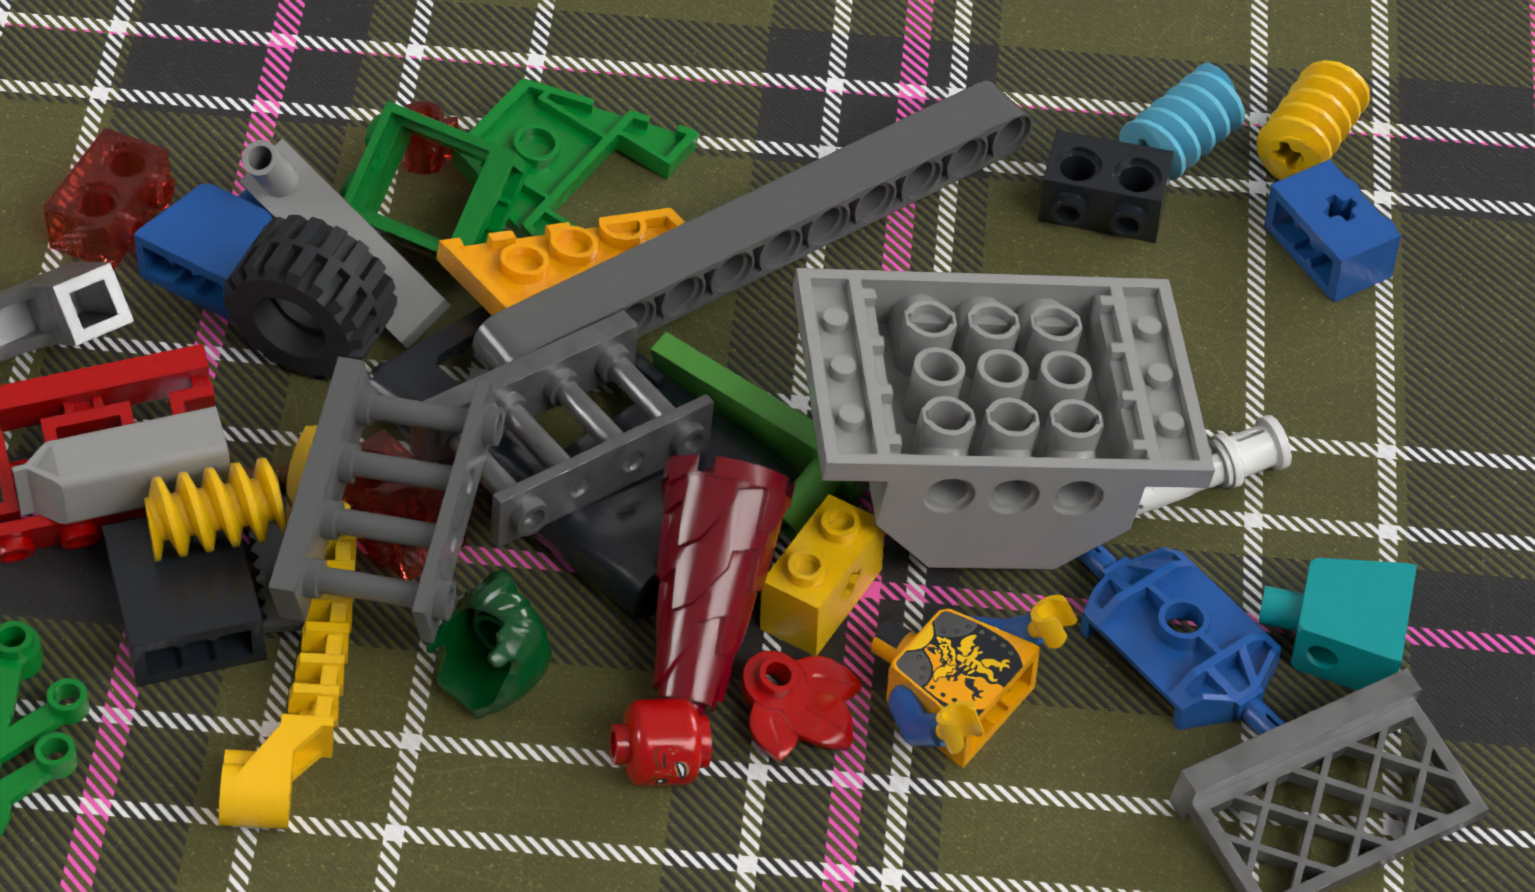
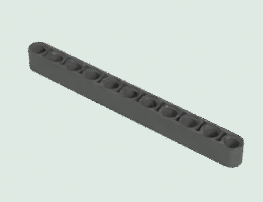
(769, 224)

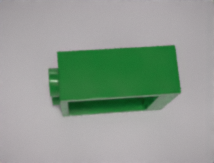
(385, 146)

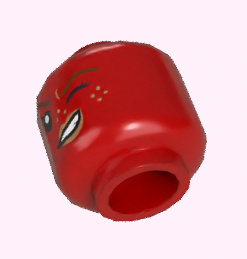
(661, 742)

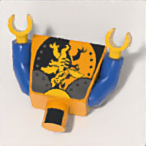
(965, 673)

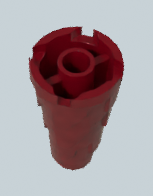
(710, 566)

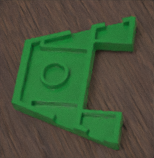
(565, 144)

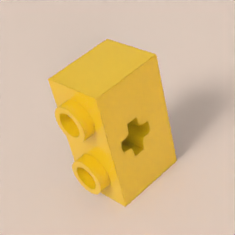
(821, 575)

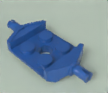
(1204, 673)

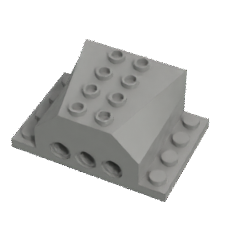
(1000, 407)

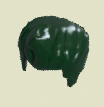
(491, 647)

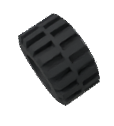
(309, 295)

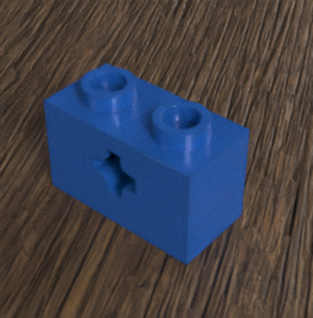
(1332, 230)

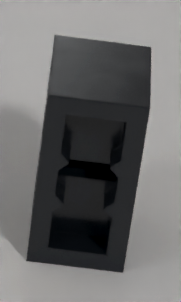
(1105, 186)

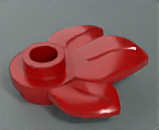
(804, 708)

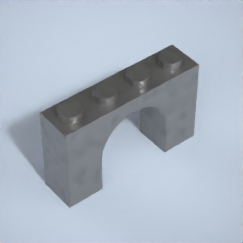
(61, 308)

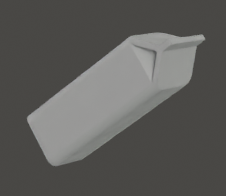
(114, 466)

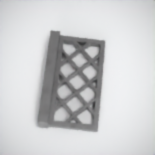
(1311, 742)

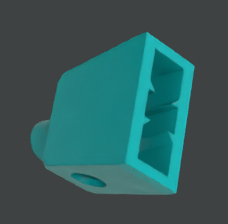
(1346, 620)

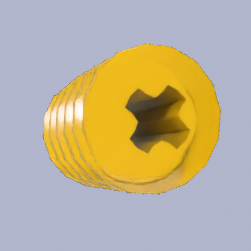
(1312, 118)
(214, 508)

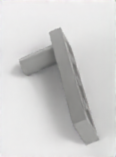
(292, 187)

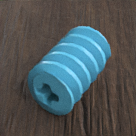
(1189, 118)

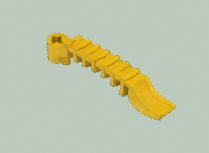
(259, 782)

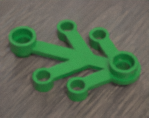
(16, 666)

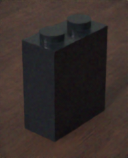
(185, 610)

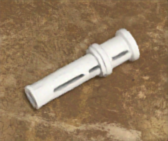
(1233, 460)

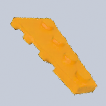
(516, 269)

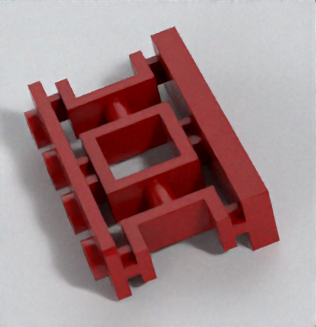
(82, 404)

